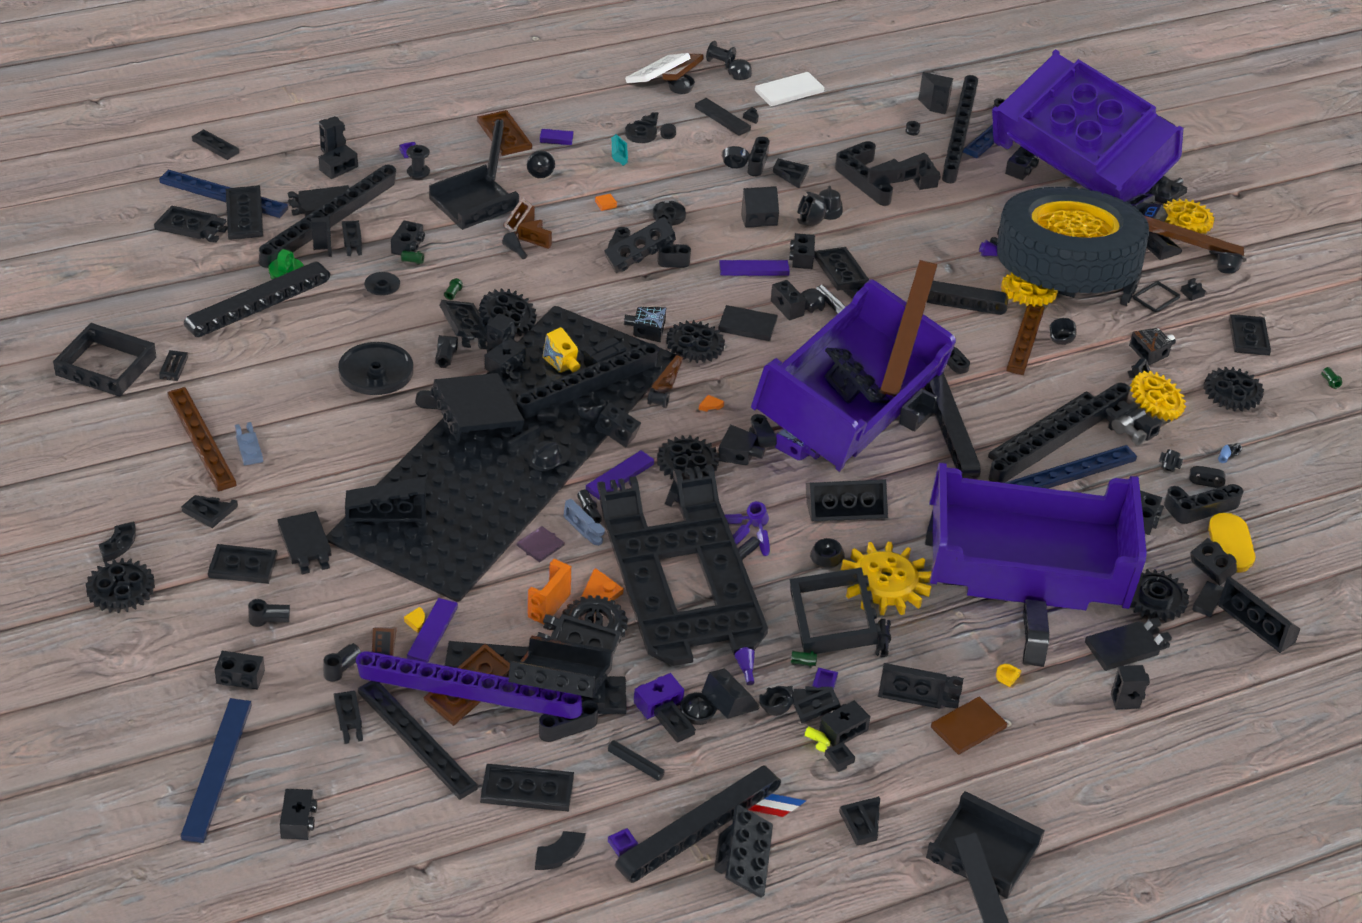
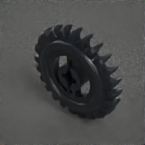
(613, 612)

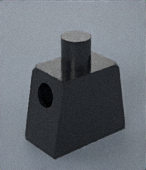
(739, 446)

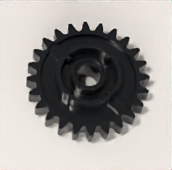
(1159, 596)

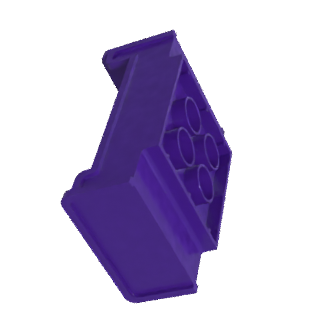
(1089, 129)
(811, 408)
(1038, 541)

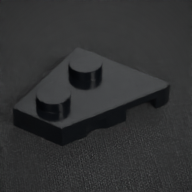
(208, 510)

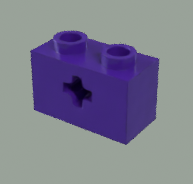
(657, 693)

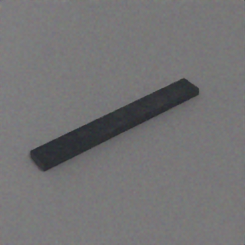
(1040, 425)
(418, 739)

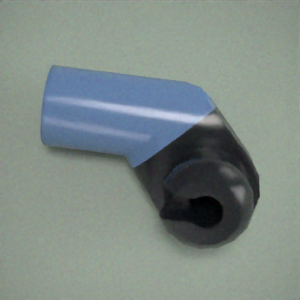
(1229, 451)

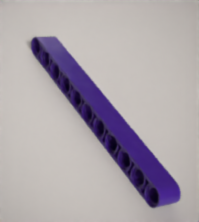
(466, 684)

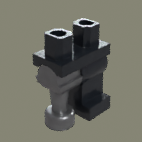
(1133, 421)

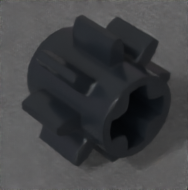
(1170, 460)

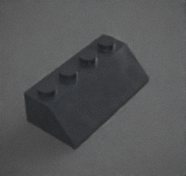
(847, 500)
(1258, 616)

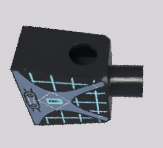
(647, 322)

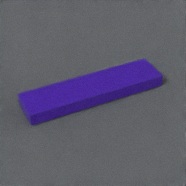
(754, 267)
(628, 468)
(432, 630)

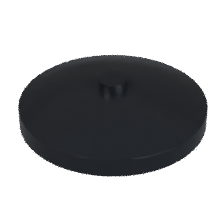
(375, 368)

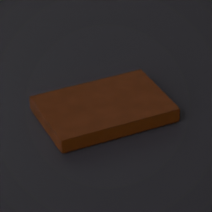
(969, 725)

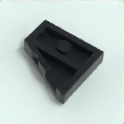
(791, 171)
(814, 702)
(862, 820)

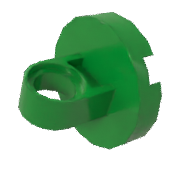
(284, 264)

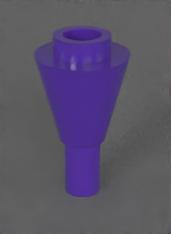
(988, 249)
(745, 659)

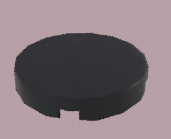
(641, 131)
(673, 208)

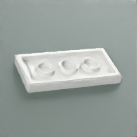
(657, 68)
(789, 89)

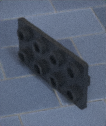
(850, 378)
(745, 851)

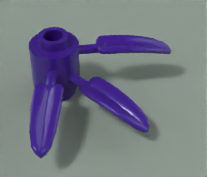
(757, 517)

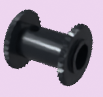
(720, 54)
(418, 168)

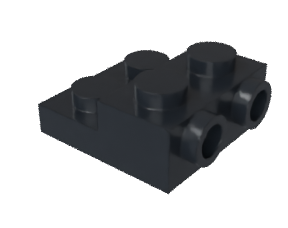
(610, 696)

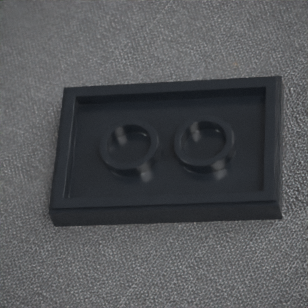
(748, 323)
(1249, 334)
(242, 563)

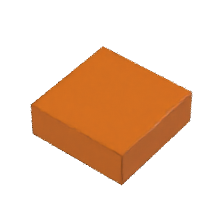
(606, 202)

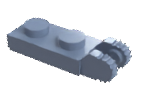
(248, 445)
(583, 523)

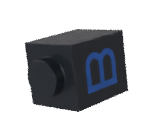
(1155, 211)

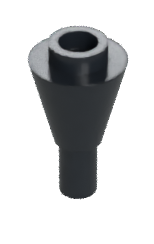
(512, 242)

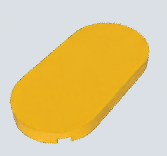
(1234, 538)

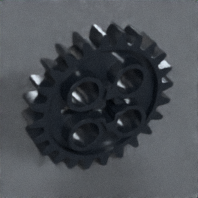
(511, 306)
(695, 341)
(1233, 389)
(685, 454)
(120, 585)

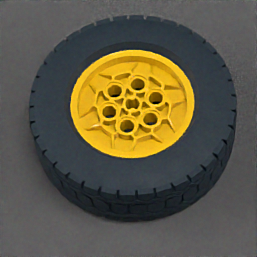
(1072, 239)

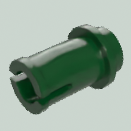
(416, 257)
(454, 286)
(1334, 380)
(804, 658)

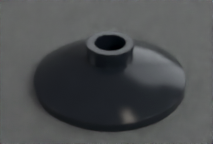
(382, 283)

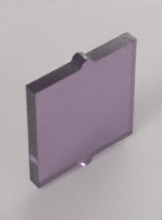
(540, 544)

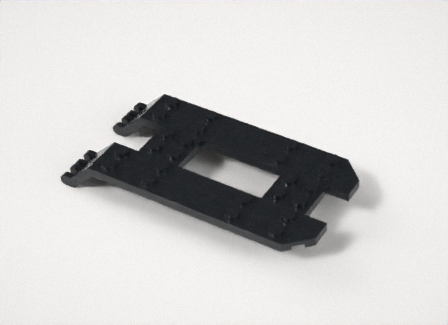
(704, 533)

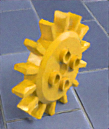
(894, 588)

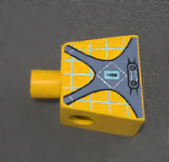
(560, 351)

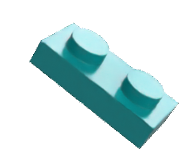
(619, 150)

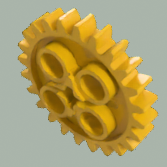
(1189, 215)
(1027, 292)
(1158, 395)

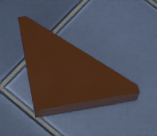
(667, 378)

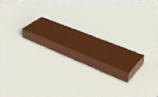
(678, 71)

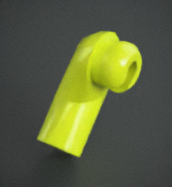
(820, 737)

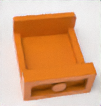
(553, 594)

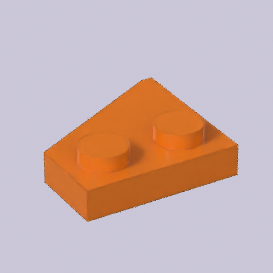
(603, 586)

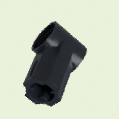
(445, 349)
(260, 613)
(336, 663)

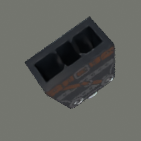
(1151, 344)

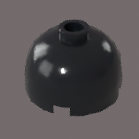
(812, 209)

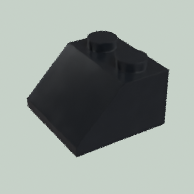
(935, 92)
(760, 206)
(728, 694)

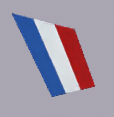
(777, 805)

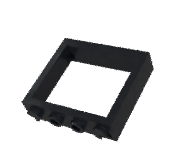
(110, 338)
(841, 640)

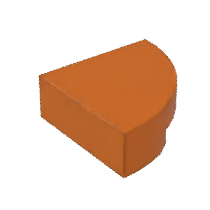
(711, 403)

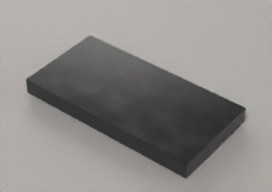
(244, 212)
(841, 268)
(527, 787)

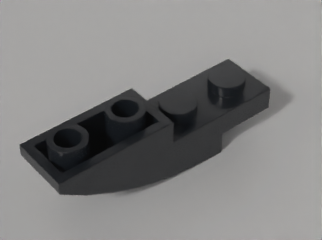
(895, 171)

